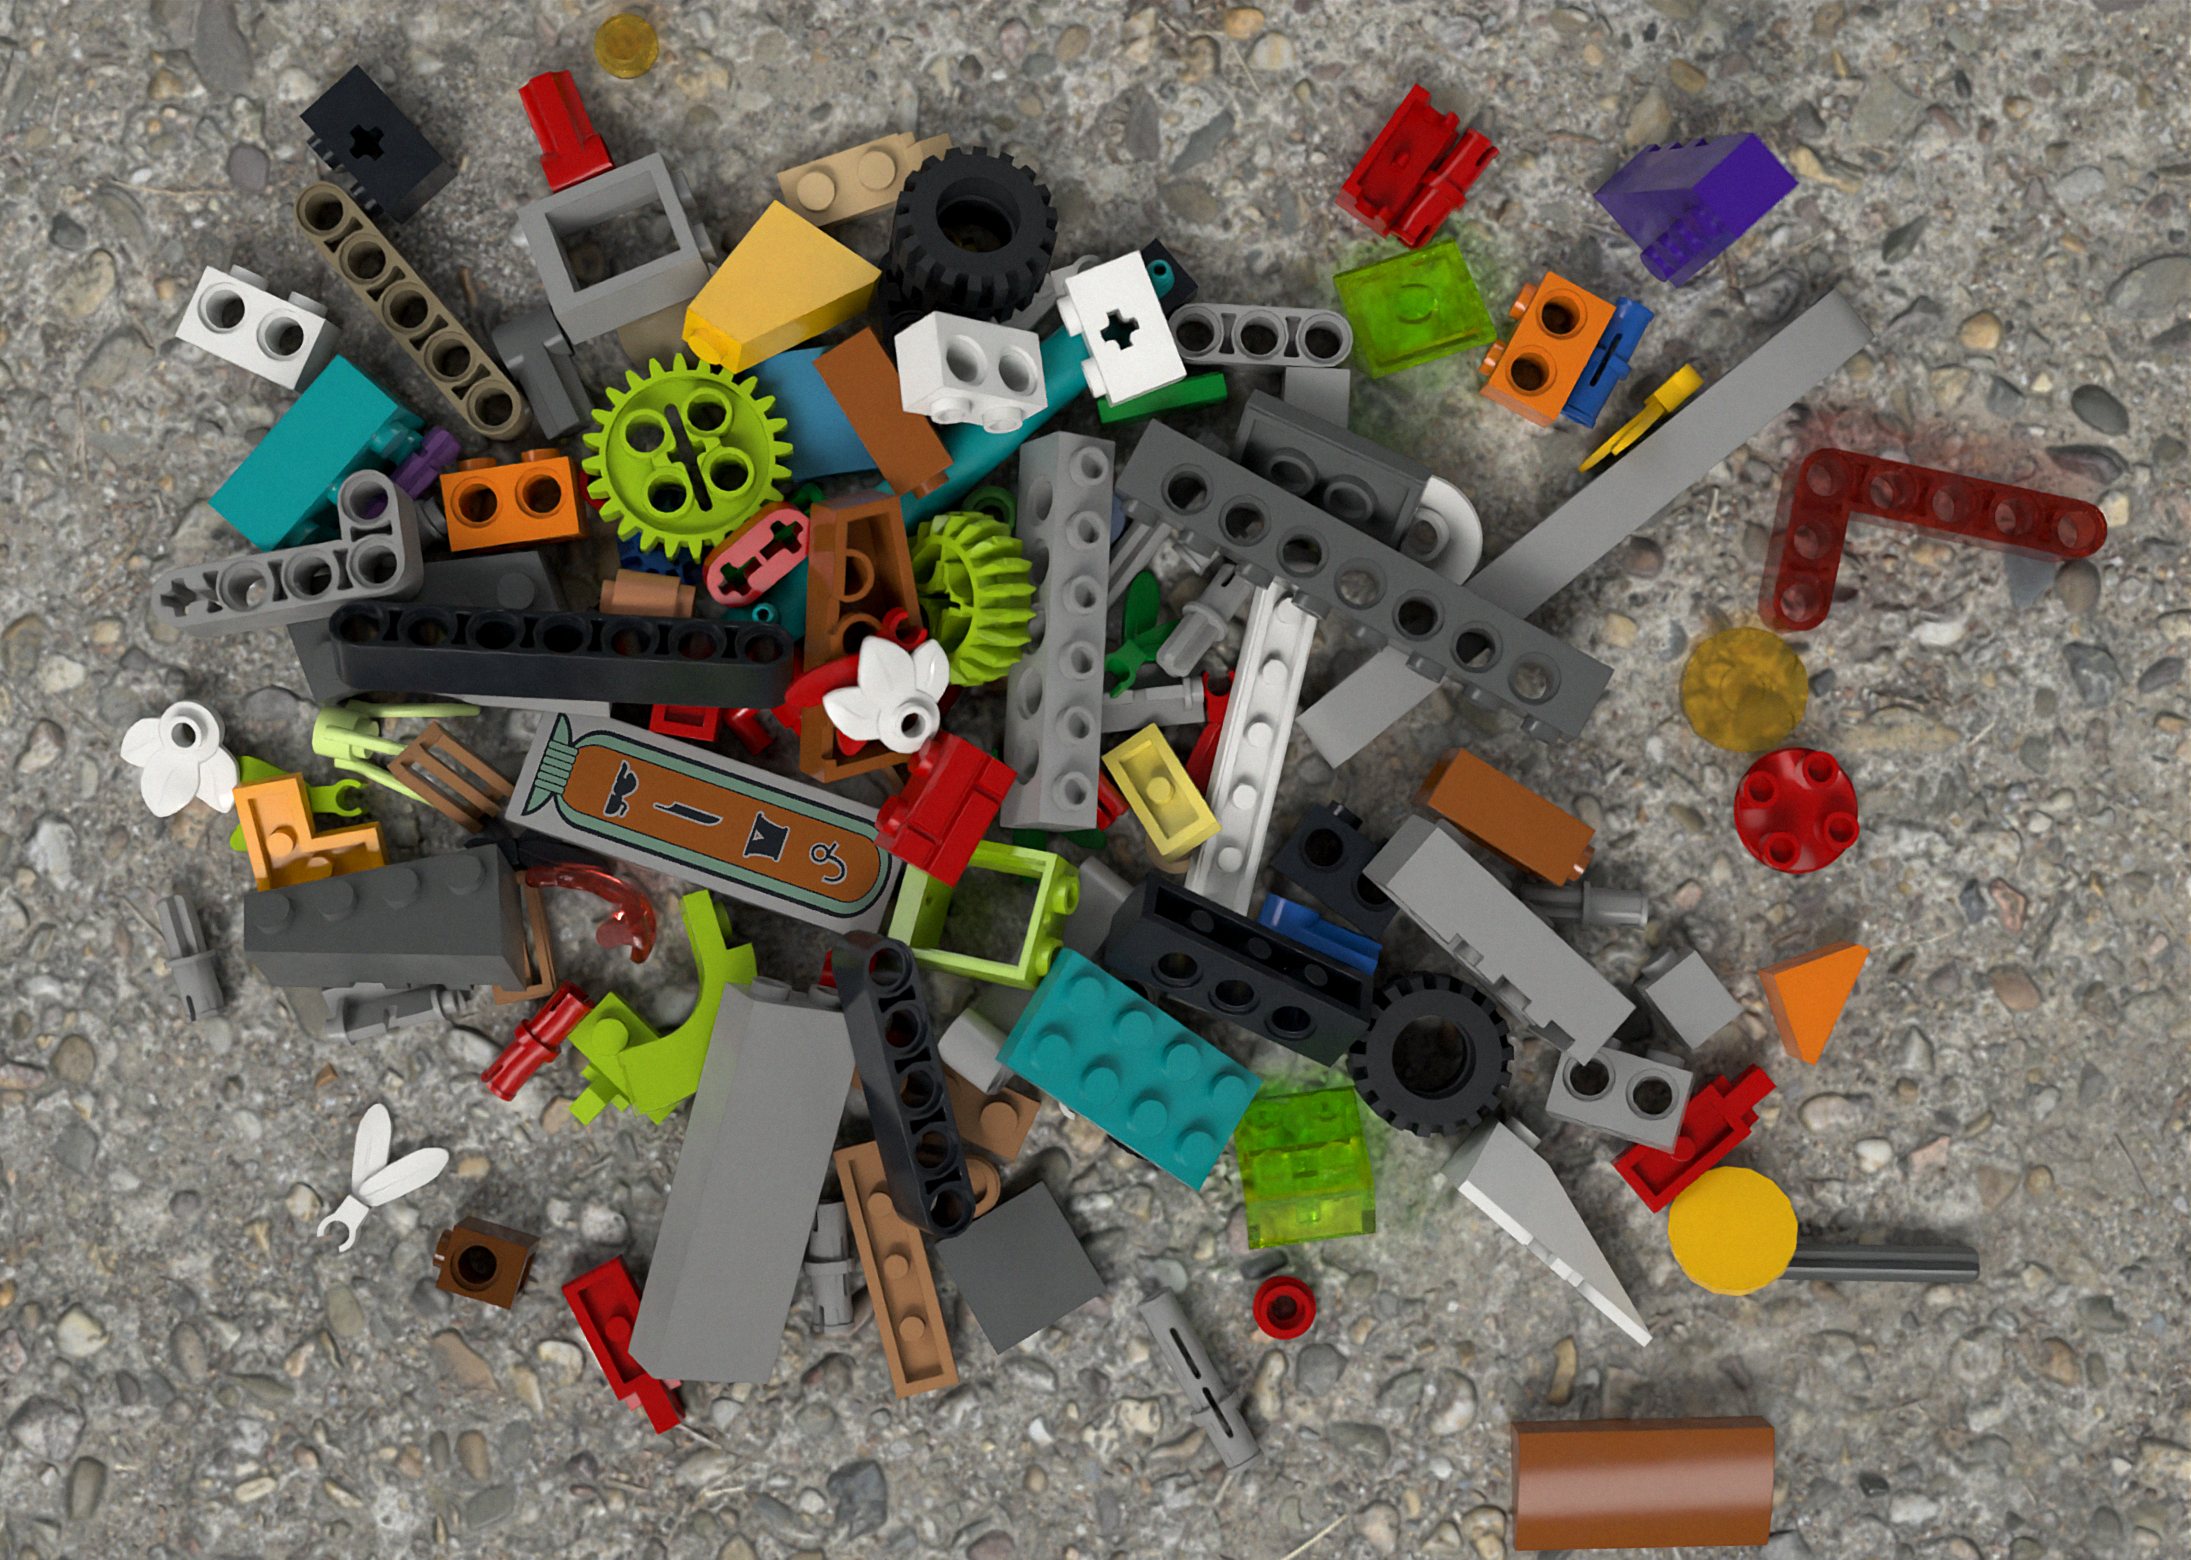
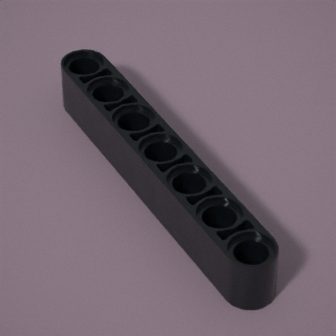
(561, 655)

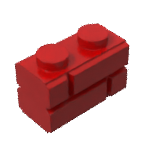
(943, 807)

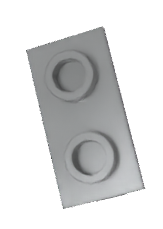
(1152, 699)
(373, 1009)

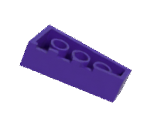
(1694, 199)

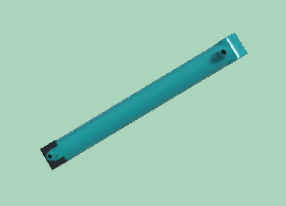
(979, 451)

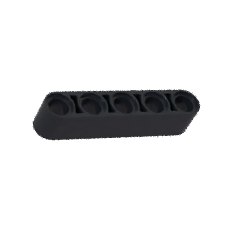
(883, 1064)

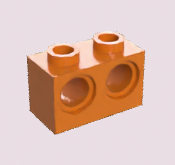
(1556, 356)
(515, 520)

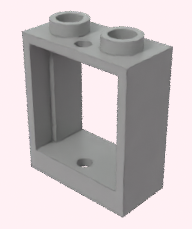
(634, 292)

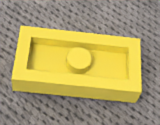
(1161, 793)

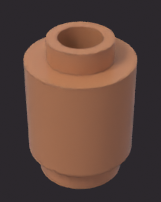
(647, 595)

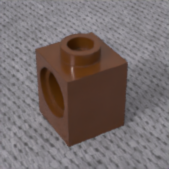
(513, 1254)

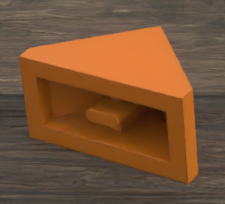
(1810, 994)

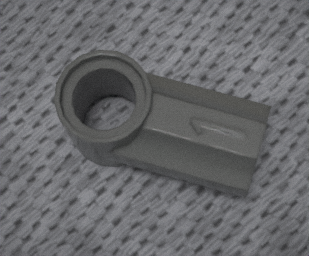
(540, 358)

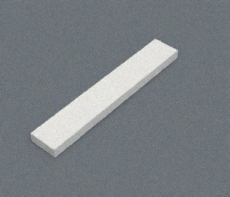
(1254, 741)

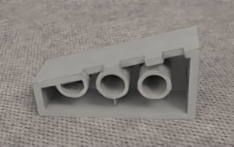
(1498, 937)

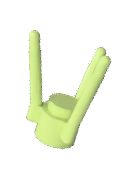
(351, 735)

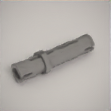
(1235, 1446)

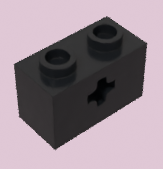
(354, 116)

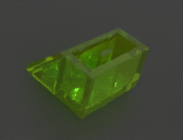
(1304, 1169)

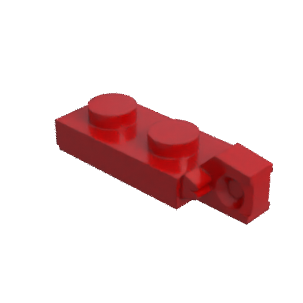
(1713, 1125)
(606, 1310)

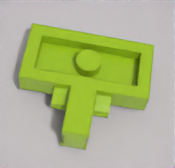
(600, 1037)

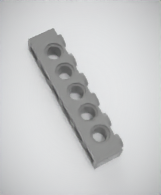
(1059, 682)

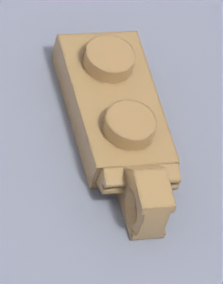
(857, 179)

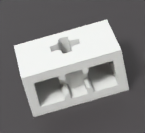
(1122, 291)

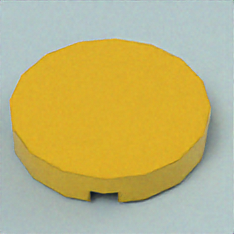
(1732, 1231)

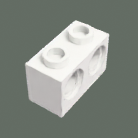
(256, 339)
(970, 372)

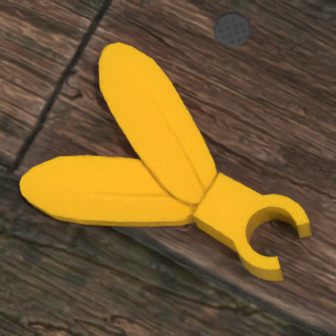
(1658, 406)

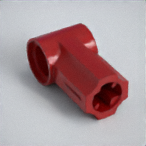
(564, 131)

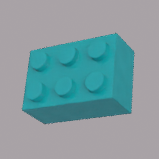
(293, 477)

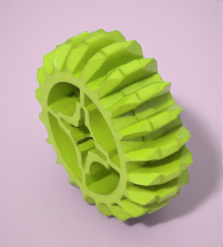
(972, 593)

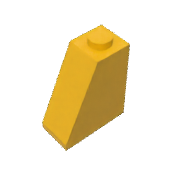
(777, 292)

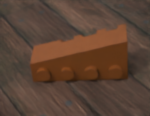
(854, 579)

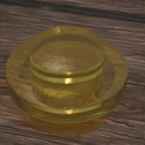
(626, 46)

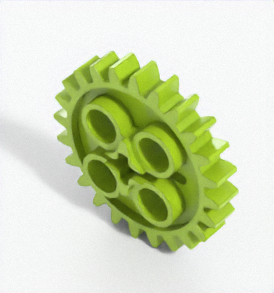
(634, 476)

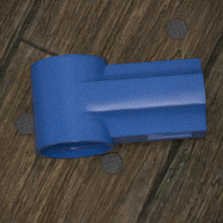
(1307, 928)

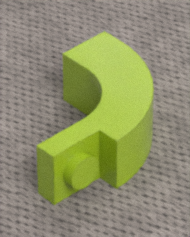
(671, 1067)

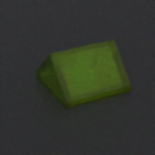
(1412, 309)

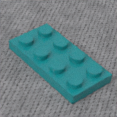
(1129, 1068)

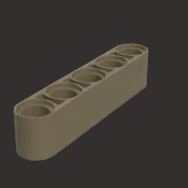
(389, 295)

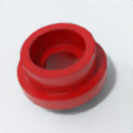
(1284, 1326)

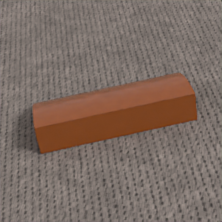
(1642, 1482)

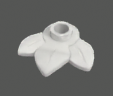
(888, 691)
(177, 767)

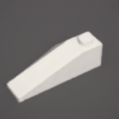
(1527, 1200)

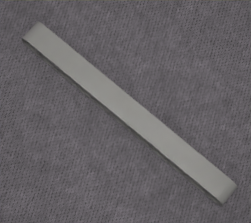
(1602, 513)

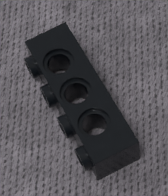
(1239, 970)

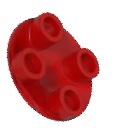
(1796, 810)

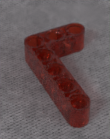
(1910, 511)

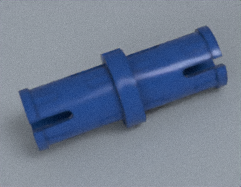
(1625, 325)

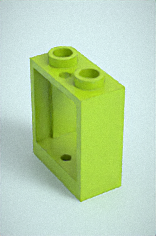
(925, 903)

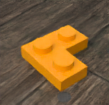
(285, 841)

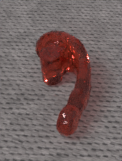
(634, 928)

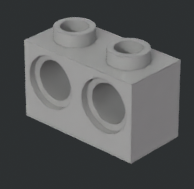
(1615, 1108)

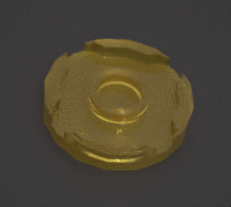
(1743, 690)

